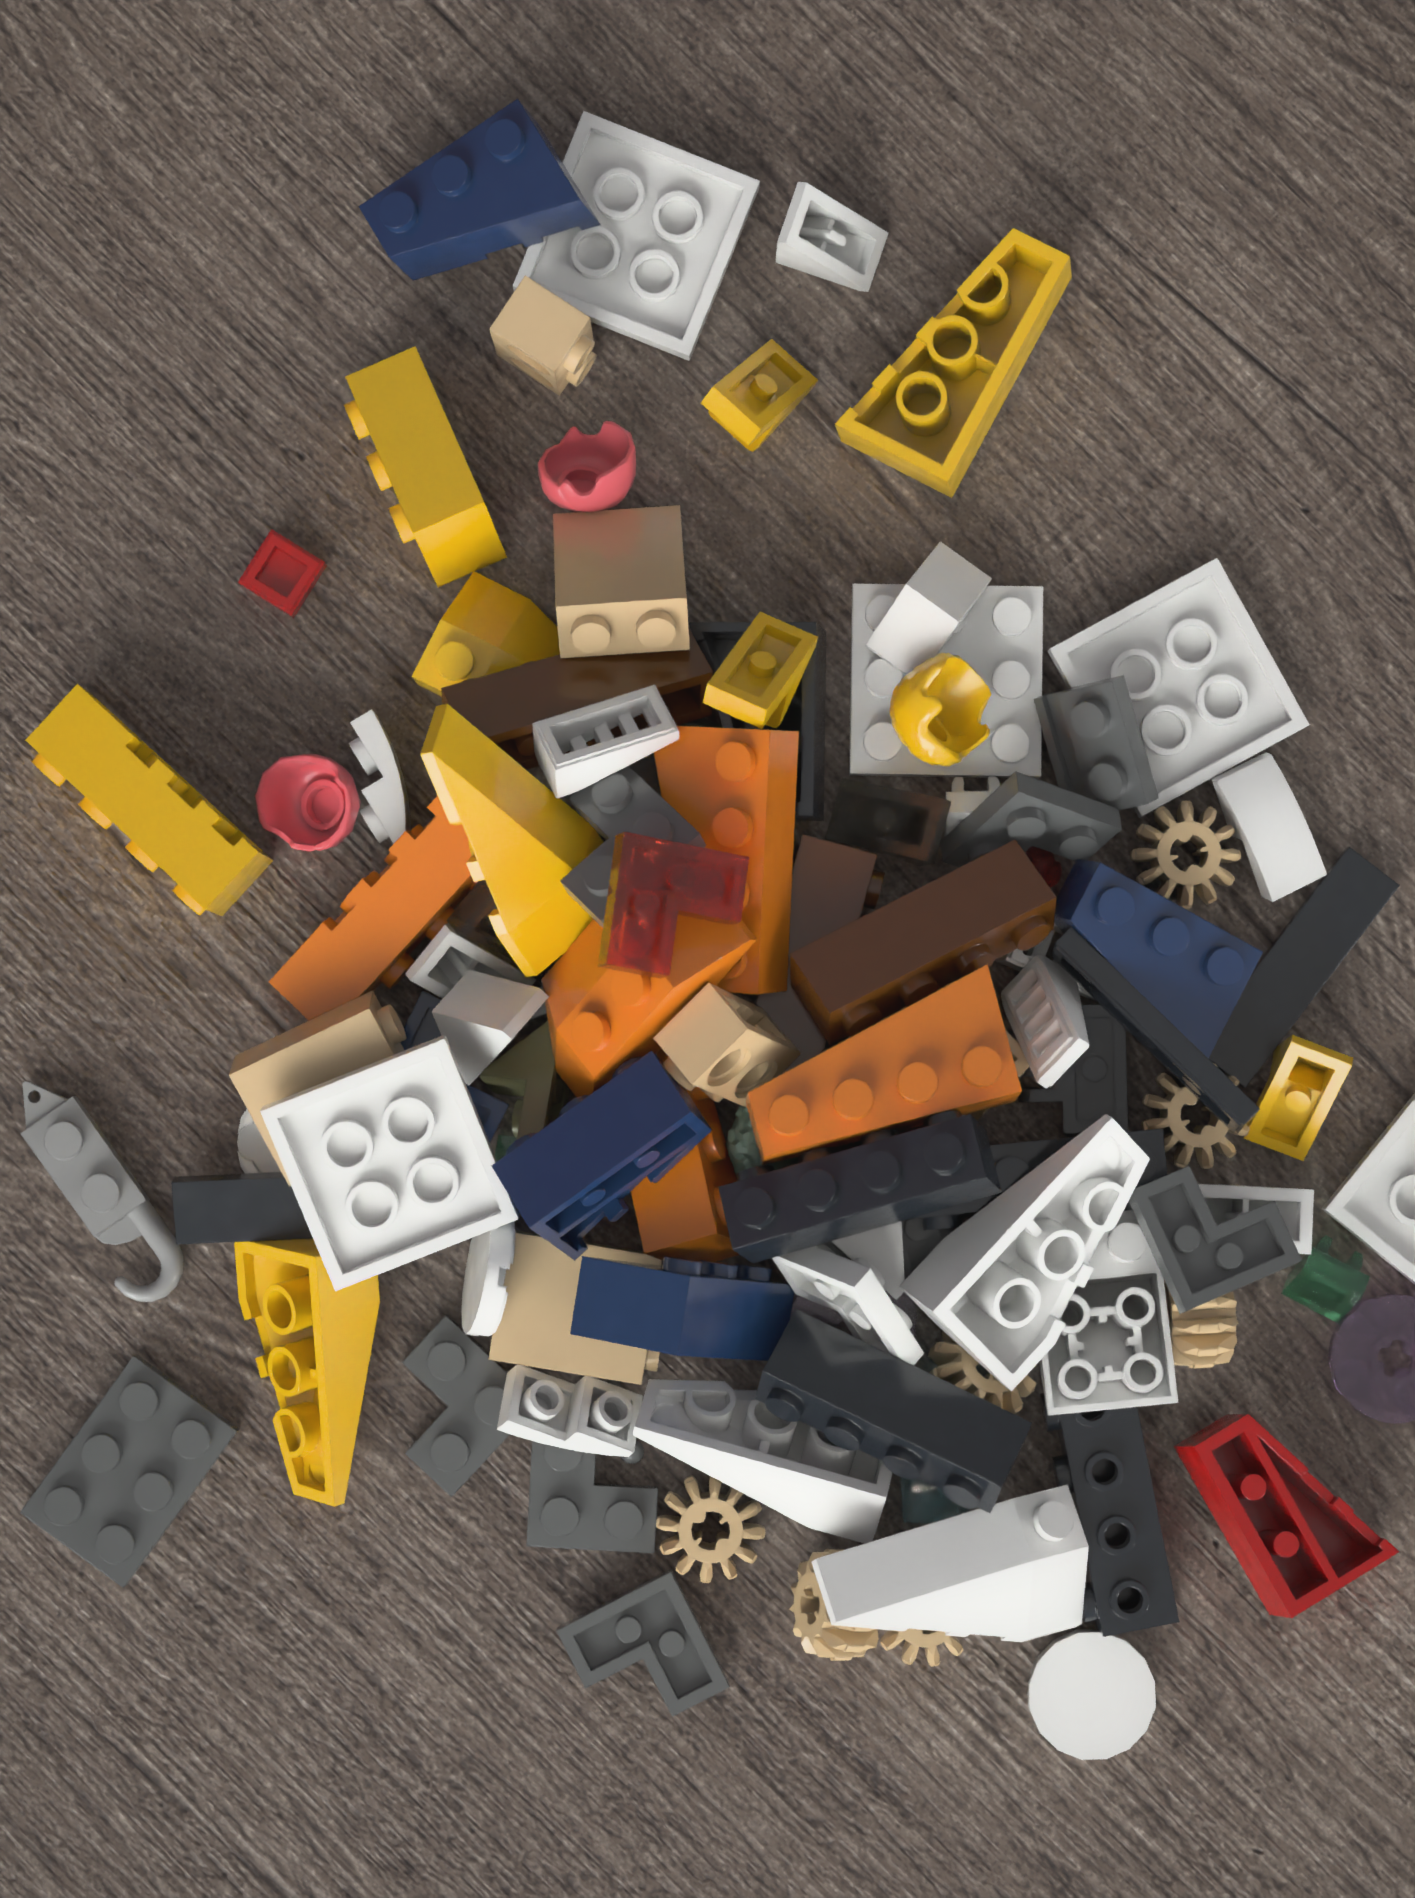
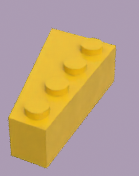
(953, 379)
(148, 802)

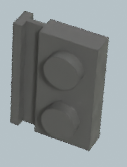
(1097, 743)

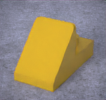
(759, 394)
(761, 672)
(1297, 1096)

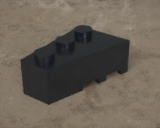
(804, 713)

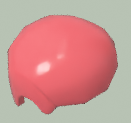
(589, 470)
(308, 801)

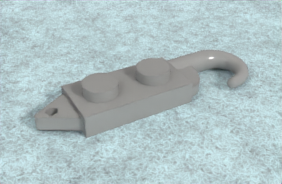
(99, 1185)

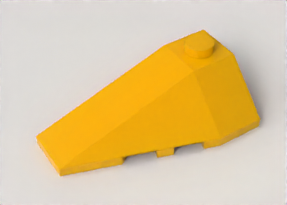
(483, 634)
(516, 836)
(314, 1354)

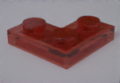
(654, 884)

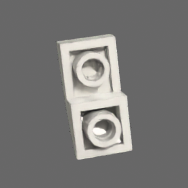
(388, 798)
(1270, 826)
(568, 1415)

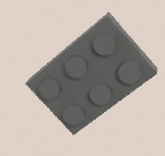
(129, 1470)

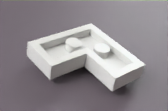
(856, 1294)

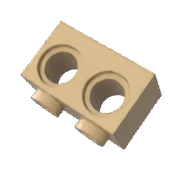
(544, 337)
(724, 1046)

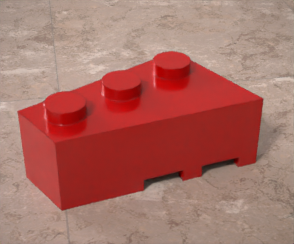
(1277, 1517)

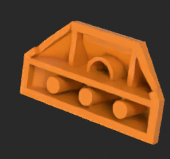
(613, 1015)

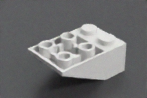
(1115, 1332)

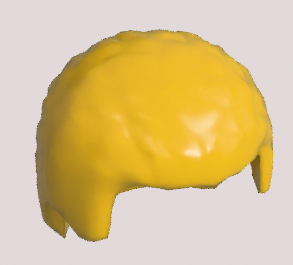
(940, 710)

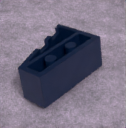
(478, 197)
(1160, 948)
(601, 1152)
(682, 1307)

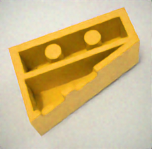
(423, 466)

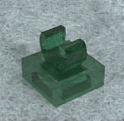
(1326, 1282)

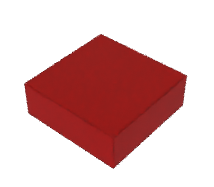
(282, 573)

